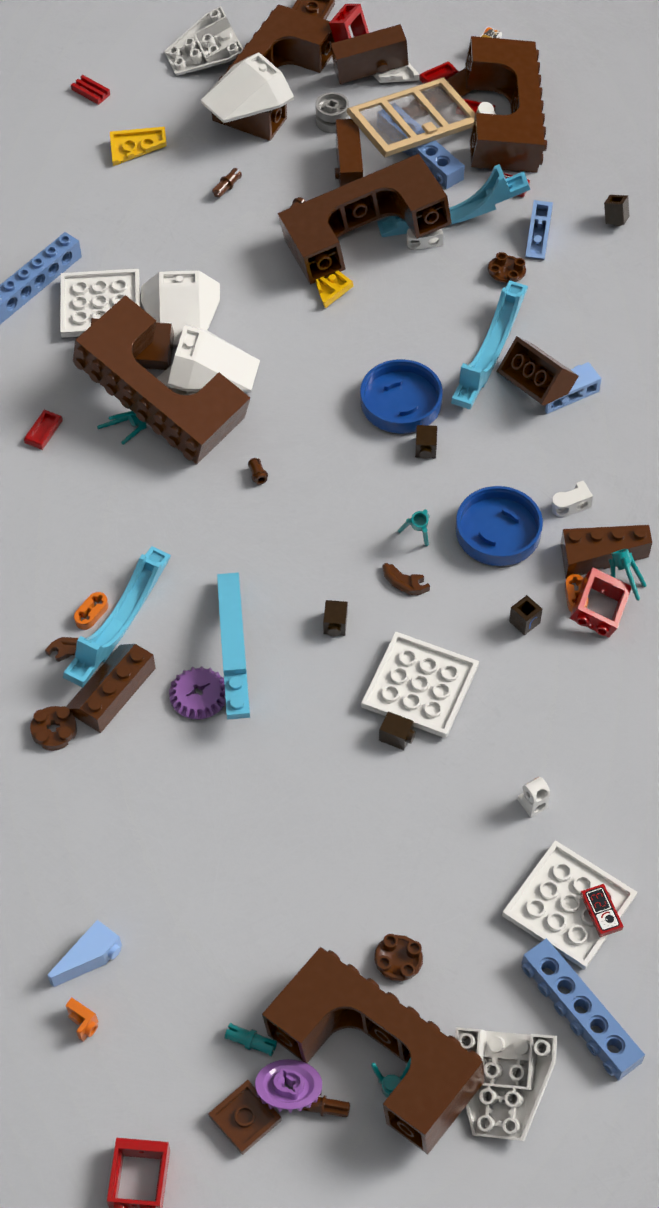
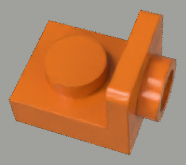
(80, 1014)

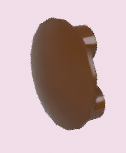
(506, 268)
(398, 957)

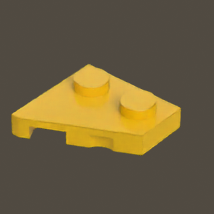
(333, 287)

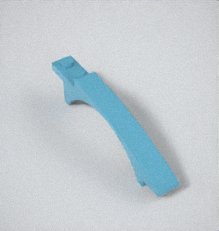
(483, 201)
(477, 373)
(99, 646)
(233, 646)

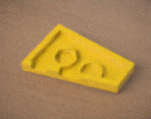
(135, 143)

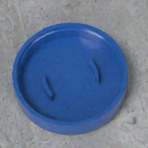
(401, 396)
(499, 525)

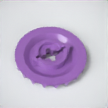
(195, 705)
(296, 1074)

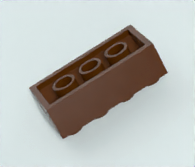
(536, 372)
(112, 686)

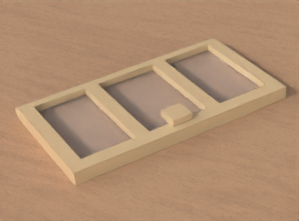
(413, 117)

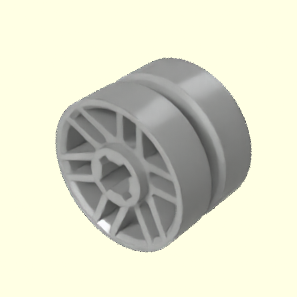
(329, 108)

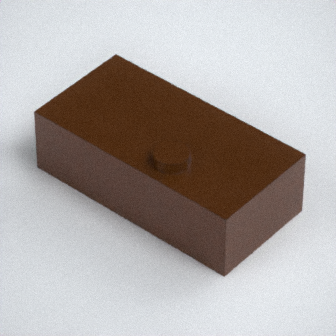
(370, 54)
(348, 152)
(159, 352)

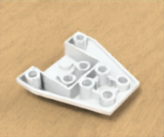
(204, 44)
(248, 90)
(181, 299)
(204, 355)
(514, 1080)

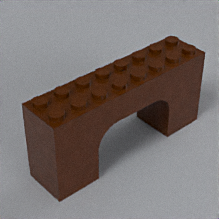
(284, 39)
(513, 71)
(398, 190)
(186, 421)
(335, 997)

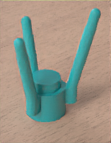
(131, 416)
(419, 522)
(624, 560)
(391, 1081)

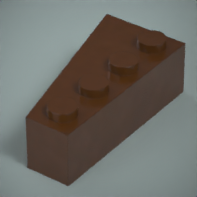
(593, 546)

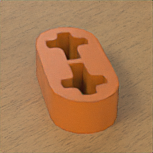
(571, 593)
(93, 611)

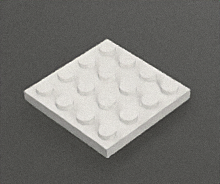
(92, 295)
(420, 684)
(553, 908)

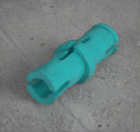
(250, 1039)

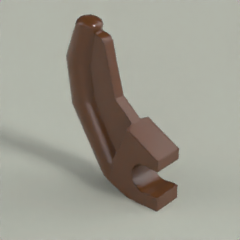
(406, 583)
(65, 646)

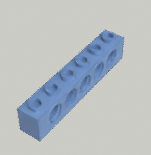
(441, 163)
(38, 274)
(616, 1064)

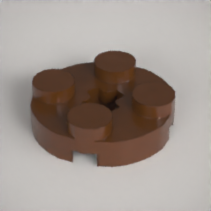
(49, 716)

